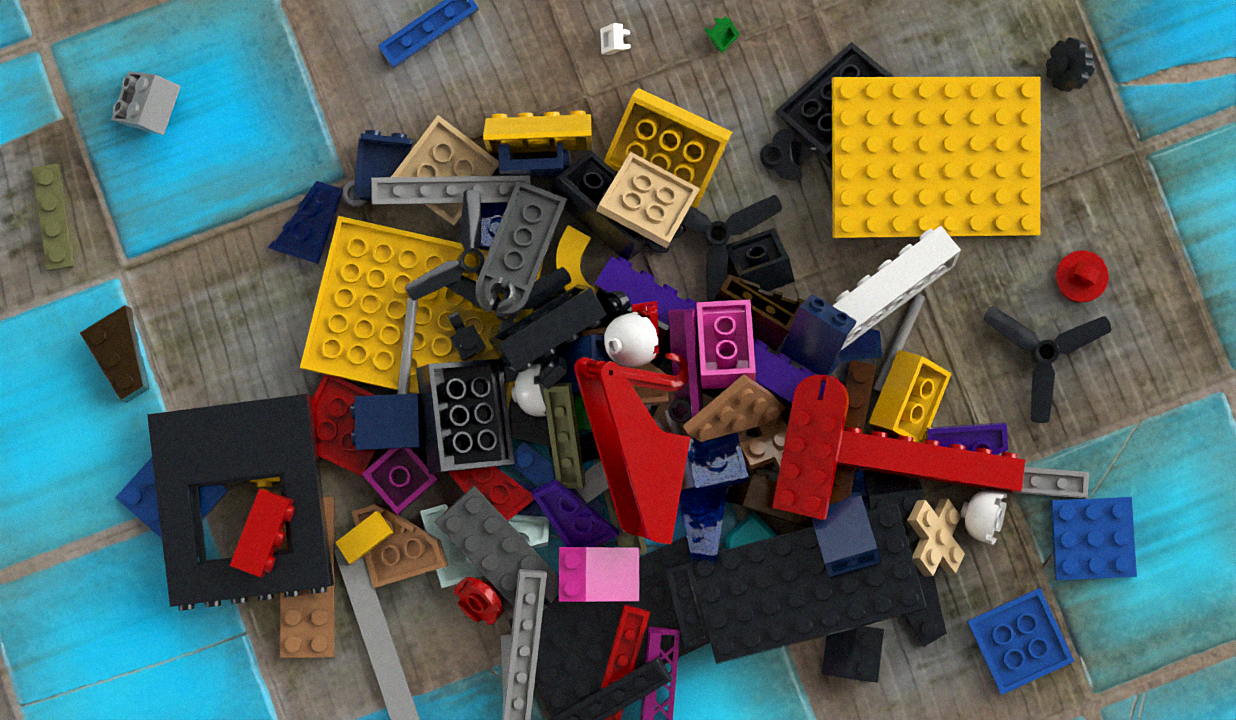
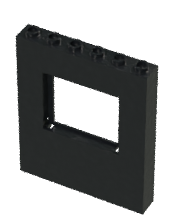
(234, 446)

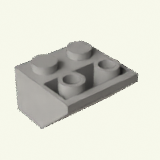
(145, 102)

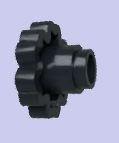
(1070, 64)

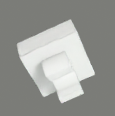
(612, 39)

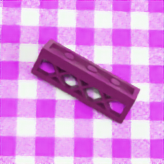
(685, 343)
(652, 651)

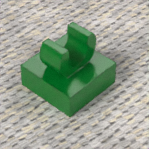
(722, 34)

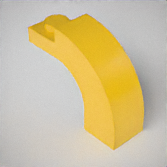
(570, 253)

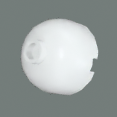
(630, 340)
(529, 391)
(984, 514)

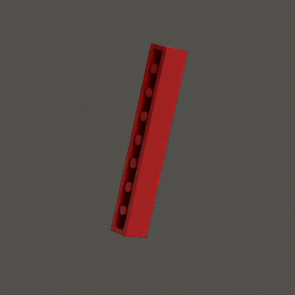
(931, 461)

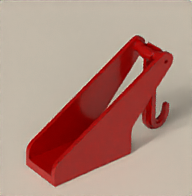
(637, 457)

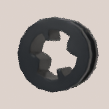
(674, 416)

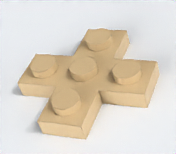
(936, 540)

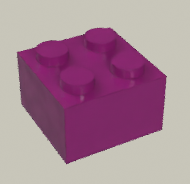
(400, 478)

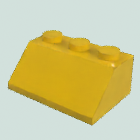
(910, 396)

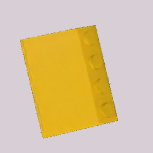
(538, 133)
(670, 139)

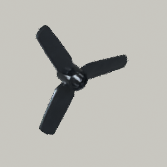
(735, 225)
(453, 270)
(542, 289)
(1043, 373)

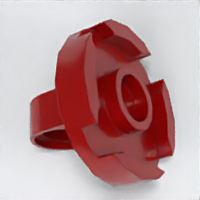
(1081, 276)
(479, 600)

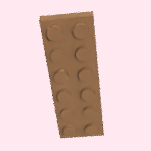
(309, 619)

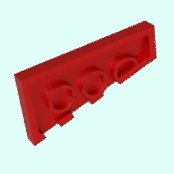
(497, 488)

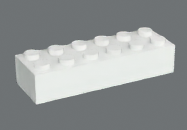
(898, 281)

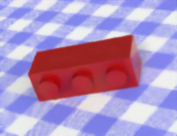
(263, 533)

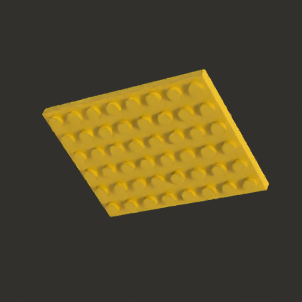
(935, 156)
(364, 304)

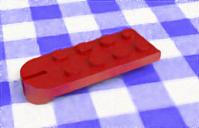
(812, 447)

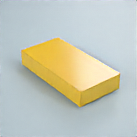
(364, 537)

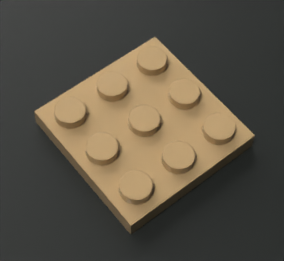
(446, 153)
(648, 199)

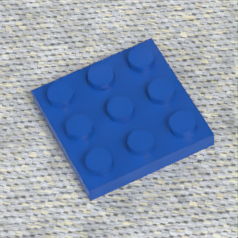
(141, 497)
(1093, 538)
(1020, 641)

